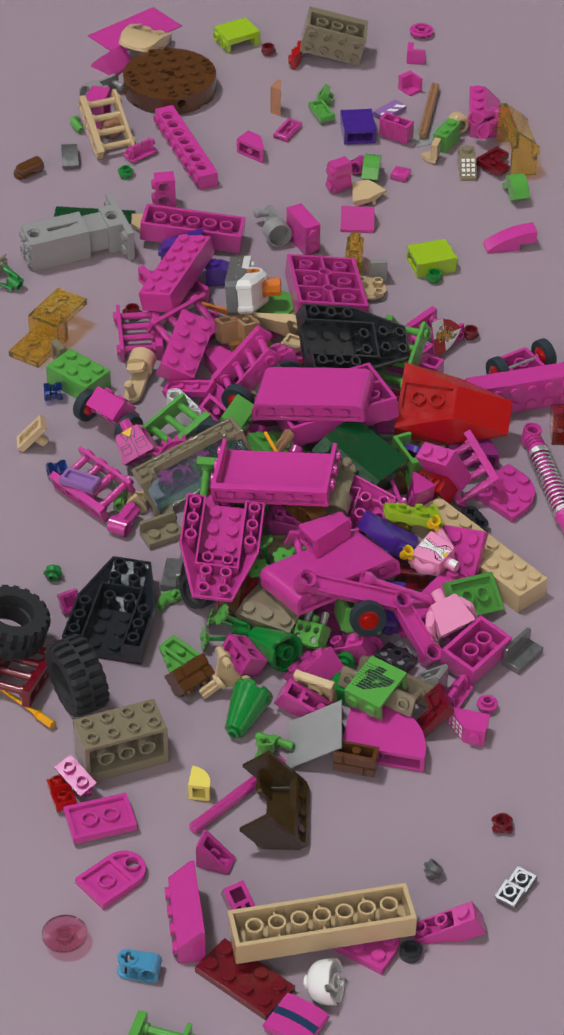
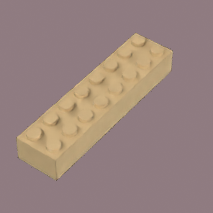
(515, 578)
(321, 923)

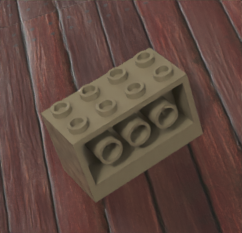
(334, 36)
(121, 740)

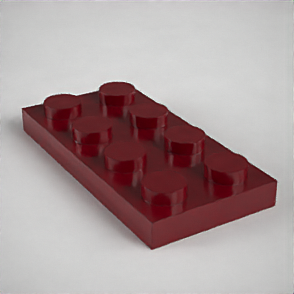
(246, 982)

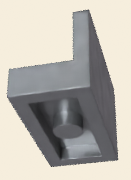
(172, 574)
(521, 652)

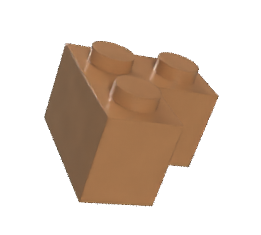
(234, 327)

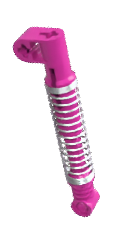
(539, 455)

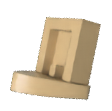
(433, 155)
(139, 499)

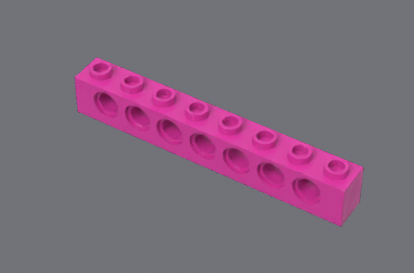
(186, 147)

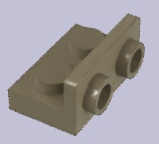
(160, 530)

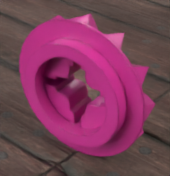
(421, 30)

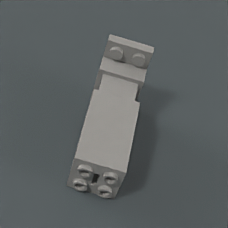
(75, 236)

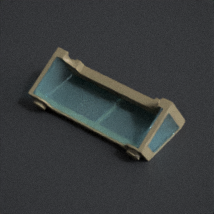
(175, 472)

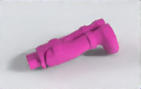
(486, 128)

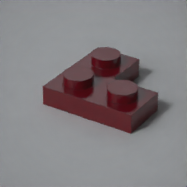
(493, 161)
(439, 710)

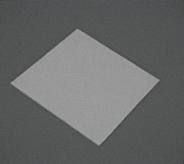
(315, 734)

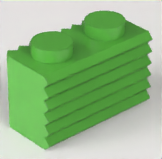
(449, 134)

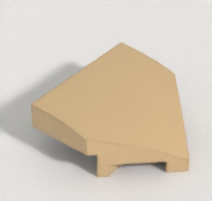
(366, 191)

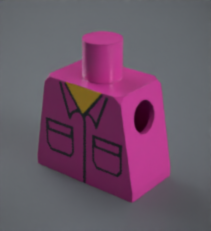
(134, 443)

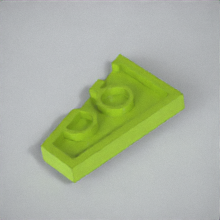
(411, 515)

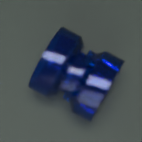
(57, 391)
(58, 467)

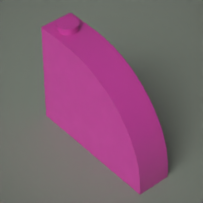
(396, 734)

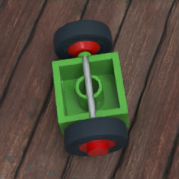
(238, 404)
(364, 618)

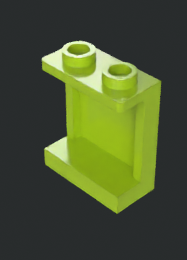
(236, 32)

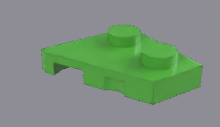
(176, 652)

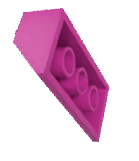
(479, 100)
(185, 914)

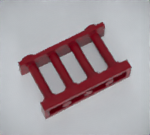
(35, 680)

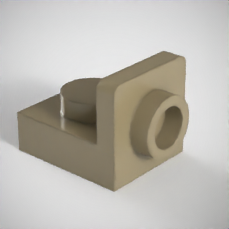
(57, 348)

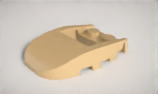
(143, 38)

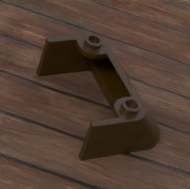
(288, 805)

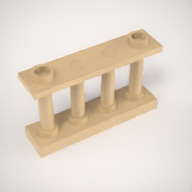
(95, 134)

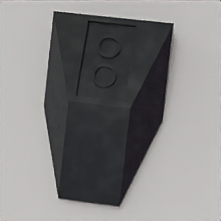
(348, 337)
(116, 610)

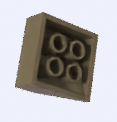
(265, 610)

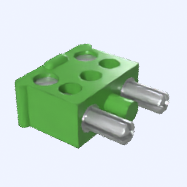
(313, 633)

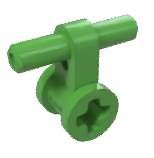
(271, 742)

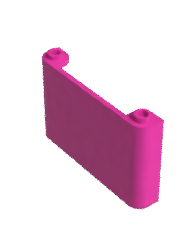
(314, 394)
(343, 561)

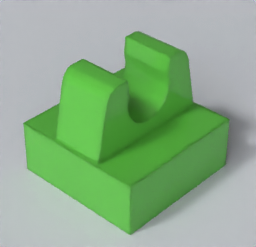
(325, 94)

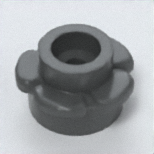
(433, 869)

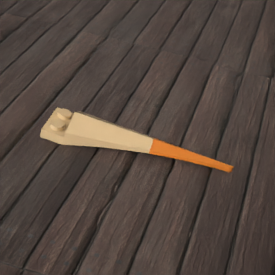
(276, 323)

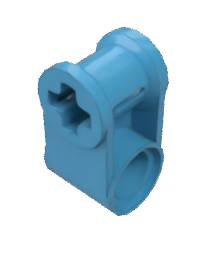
(140, 967)

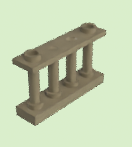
(400, 700)

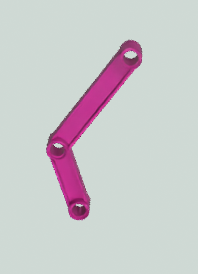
(387, 598)

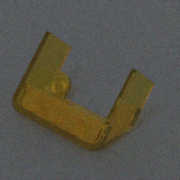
(514, 128)

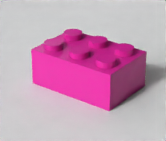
(475, 650)

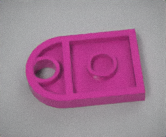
(112, 878)

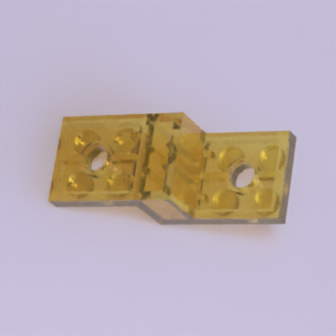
(45, 324)

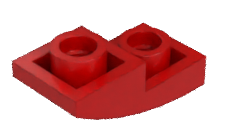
(295, 57)
(60, 792)

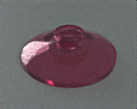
(64, 933)

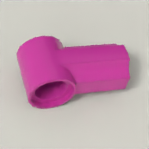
(123, 521)

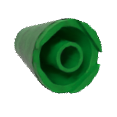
(276, 646)
(246, 706)

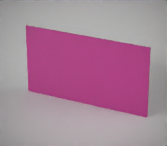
(153, 18)

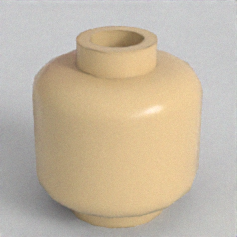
(462, 118)

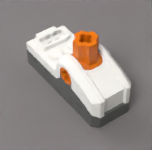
(248, 286)

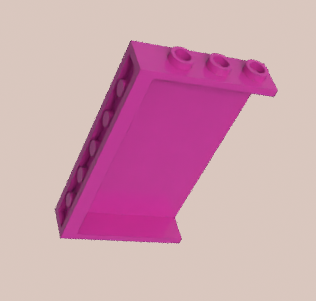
(274, 476)

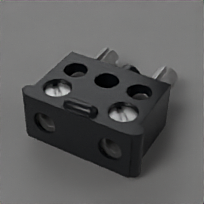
(396, 656)

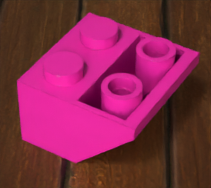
(320, 663)

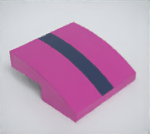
(295, 1017)

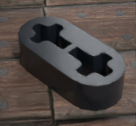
(477, 518)

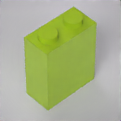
(431, 255)

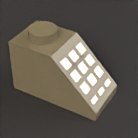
(467, 163)

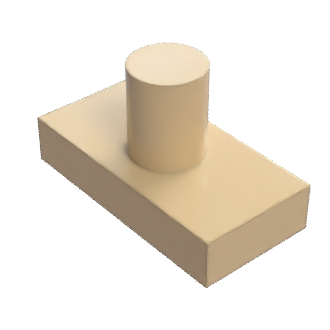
(32, 434)

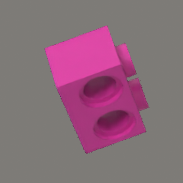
(164, 193)
(244, 655)

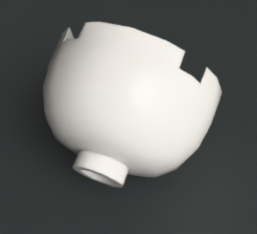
(324, 981)

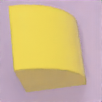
(199, 785)

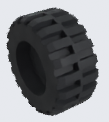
(31, 614)
(77, 675)

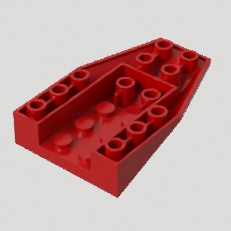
(445, 407)

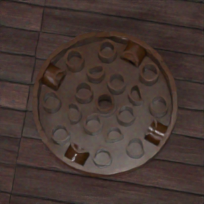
(168, 79)

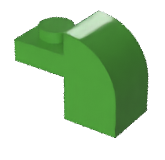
(371, 167)
(517, 186)

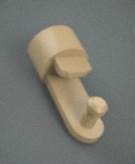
(140, 366)

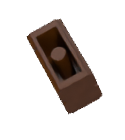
(189, 675)
(356, 759)

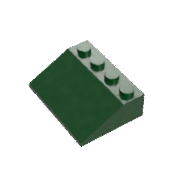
(369, 453)

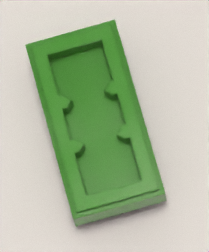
(321, 111)

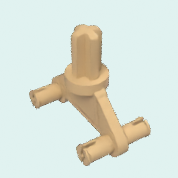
(224, 676)

